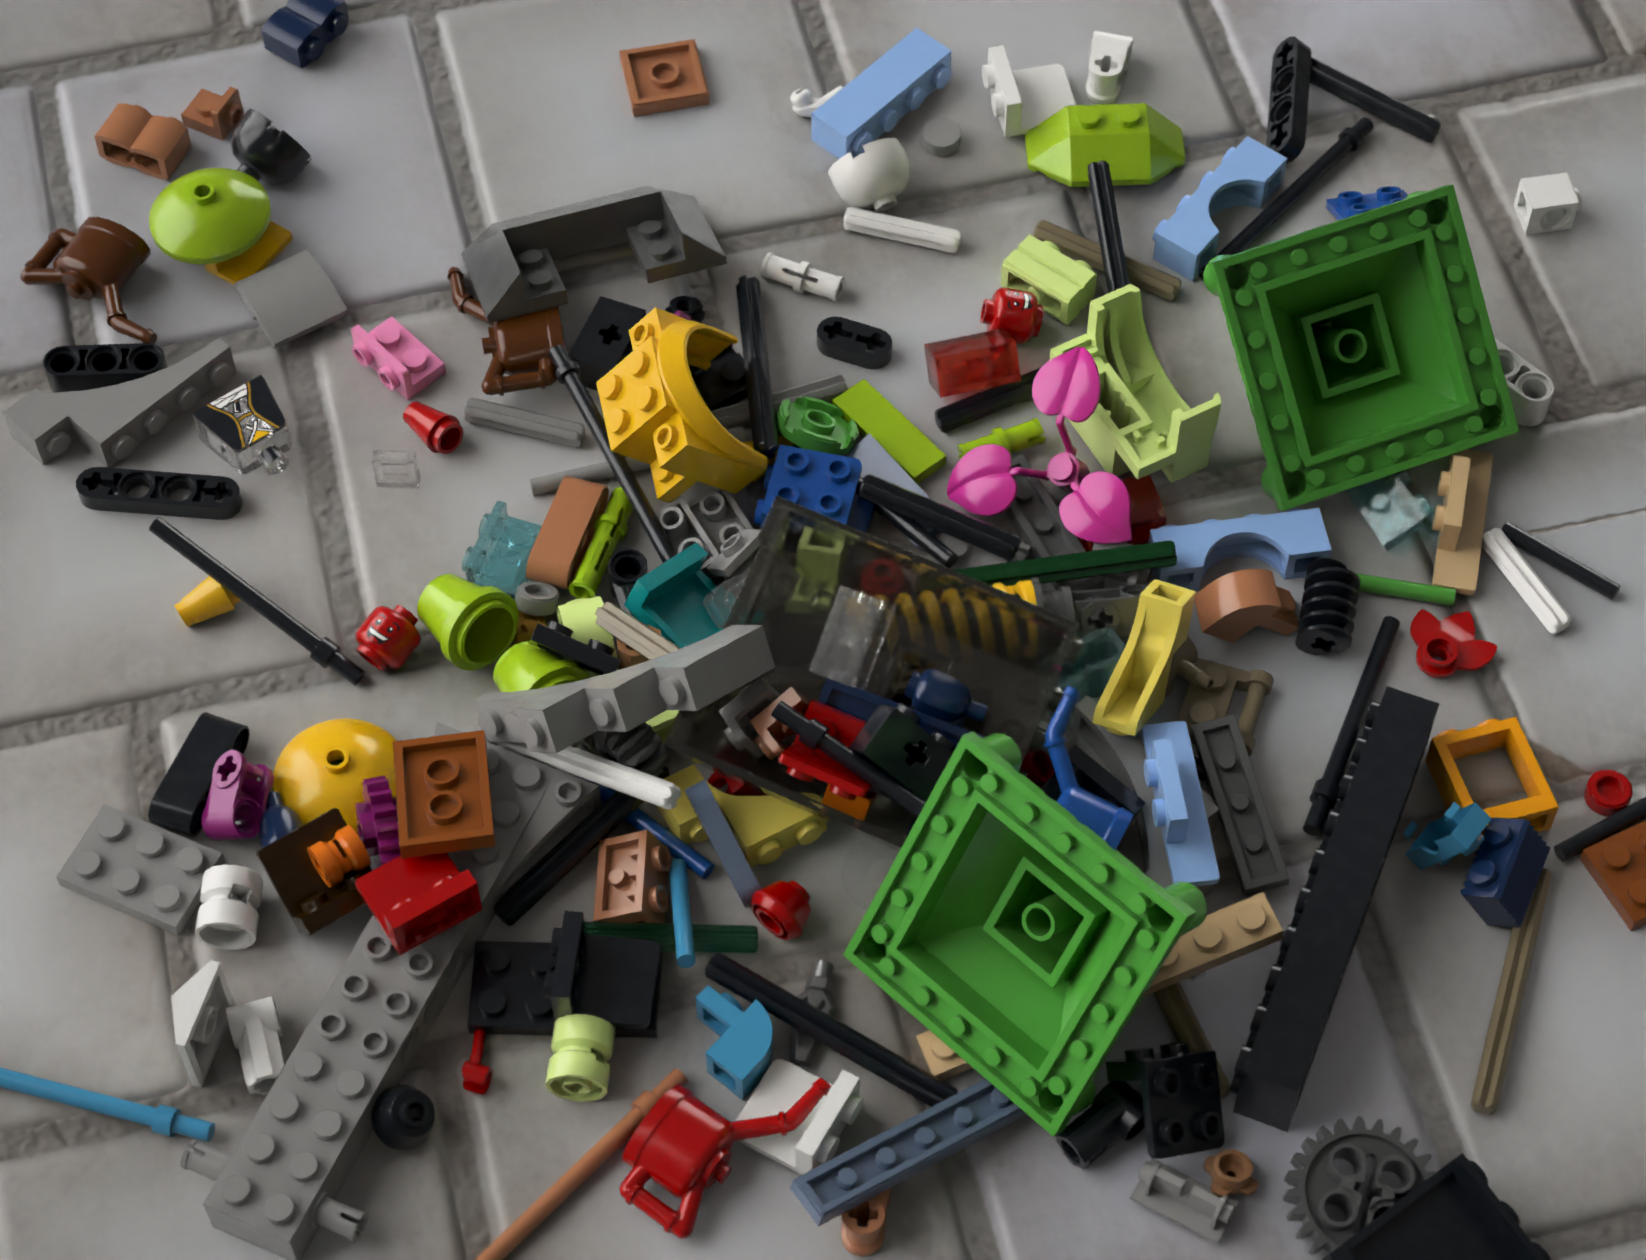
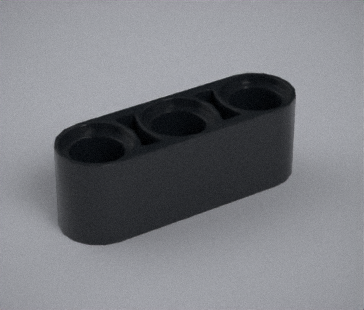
(100, 365)
(187, 783)

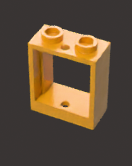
(1491, 734)

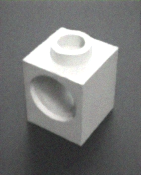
(1547, 203)

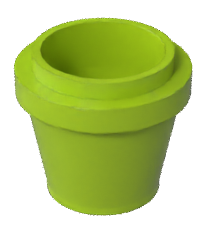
(468, 620)
(533, 668)

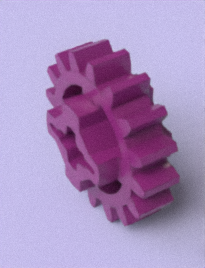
(378, 820)

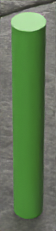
(1406, 589)

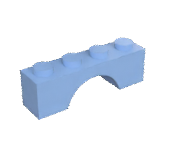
(1244, 178)
(1281, 540)

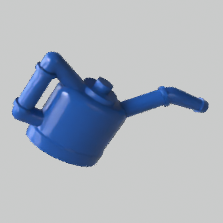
(1090, 810)

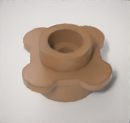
(1234, 1164)

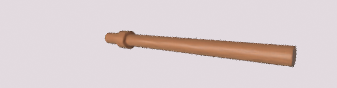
(580, 1170)

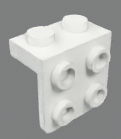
(1024, 95)
(818, 1135)

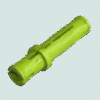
(609, 530)

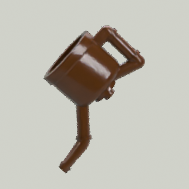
(93, 265)
(517, 343)

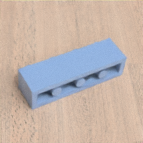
(881, 95)

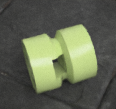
(580, 1057)

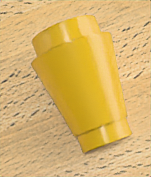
(205, 602)

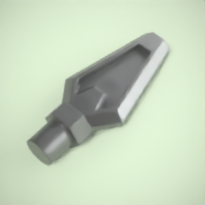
(817, 994)

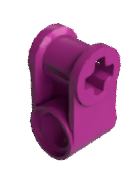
(238, 800)

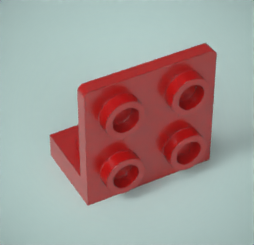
(811, 764)
(419, 898)

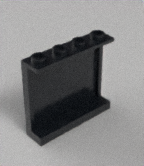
(1445, 1219)

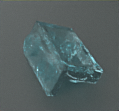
(1392, 508)
(500, 551)

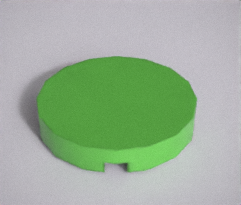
(816, 426)

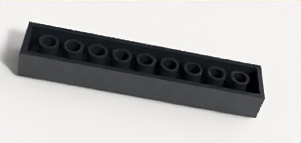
(1331, 909)

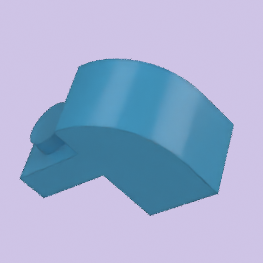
(744, 1044)

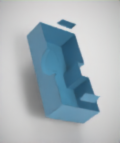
(1448, 836)

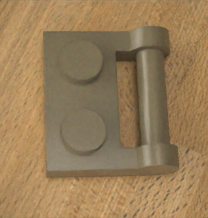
(1214, 703)

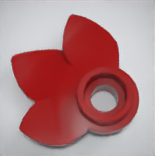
(1451, 641)

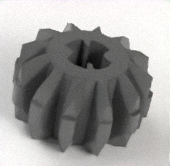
(636, 748)

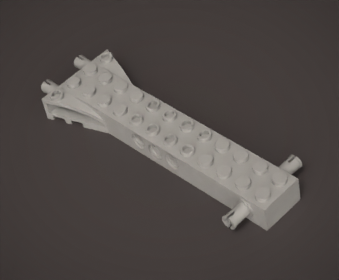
(371, 1028)

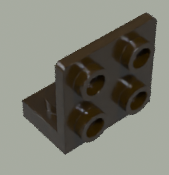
(297, 882)

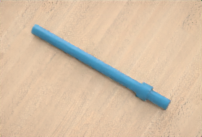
(163, 1119)

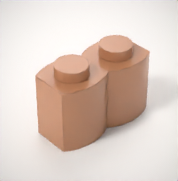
(143, 141)

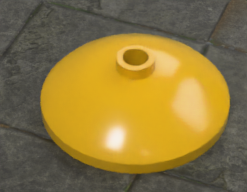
(315, 786)

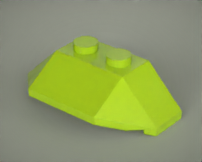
(1129, 137)

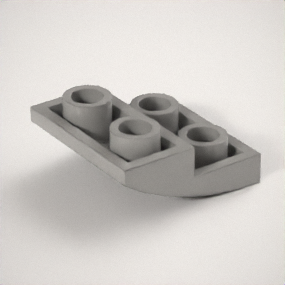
(291, 298)
(704, 520)

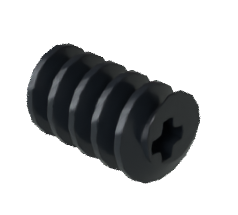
(1327, 608)

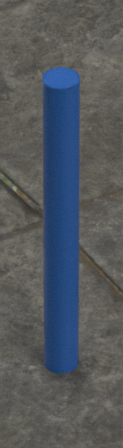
(676, 847)

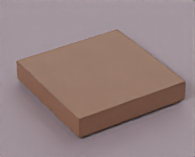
(664, 77)

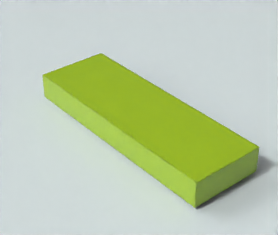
(891, 429)

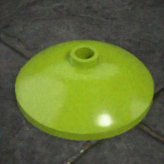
(210, 216)

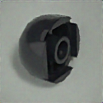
(266, 151)

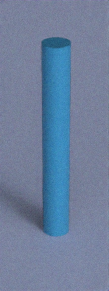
(682, 914)

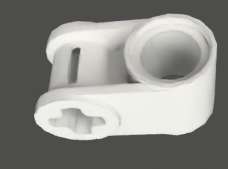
(1107, 66)

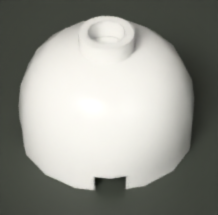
(872, 177)

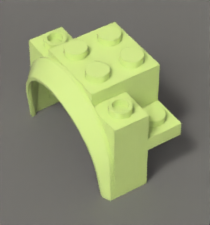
(1139, 414)

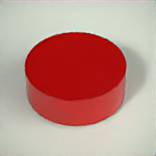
(1607, 792)

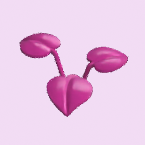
(1099, 500)

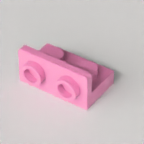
(397, 357)

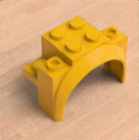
(660, 416)

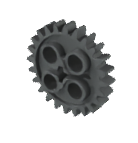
(1322, 1184)

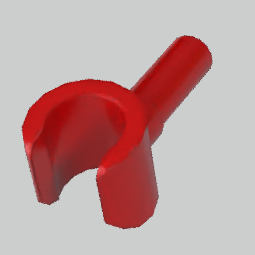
(477, 1076)

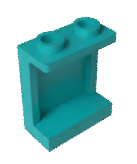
(673, 598)

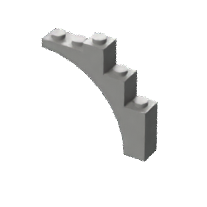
(626, 698)

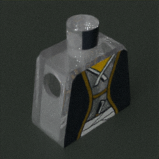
(246, 429)

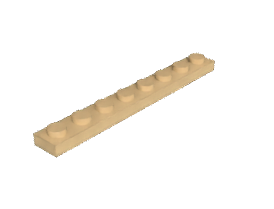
(1217, 940)

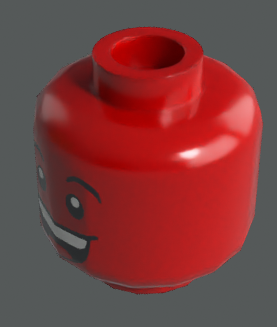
(1015, 312)
(388, 637)

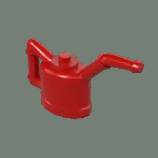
(687, 1149)

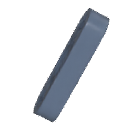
(723, 841)

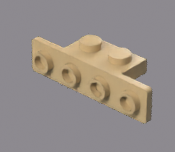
(1461, 520)

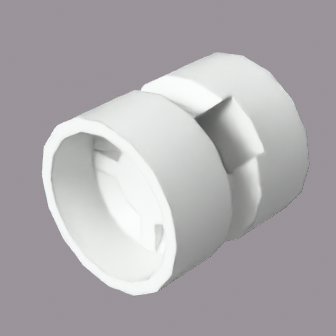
(229, 907)

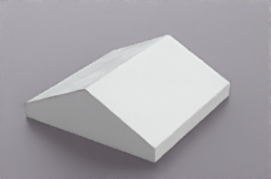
(201, 1019)

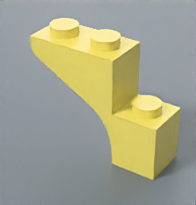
(1144, 666)
(759, 823)

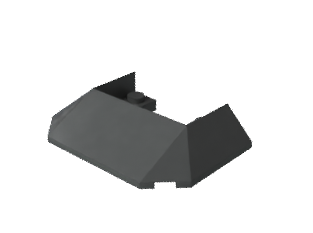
(515, 257)

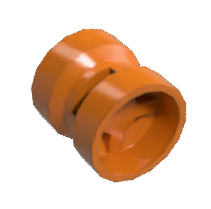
(339, 856)

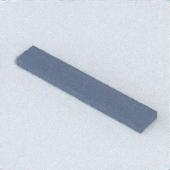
(904, 1151)

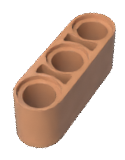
(566, 532)

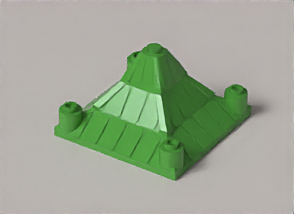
(1364, 347)
(1018, 932)

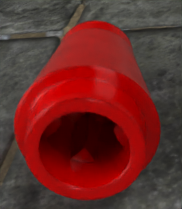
(435, 428)

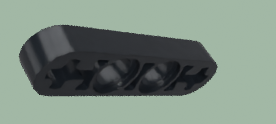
(1289, 98)
(157, 499)

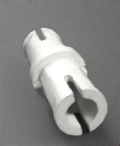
(778, 268)

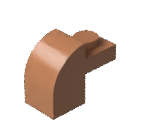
(1243, 601)

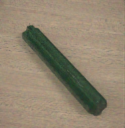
(706, 936)

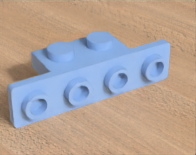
(1179, 803)

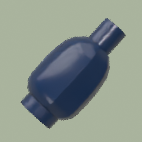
(943, 696)
(277, 820)

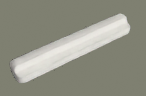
(902, 229)
(1525, 581)

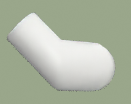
(805, 104)

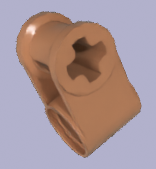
(869, 1239)

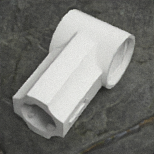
(256, 1034)

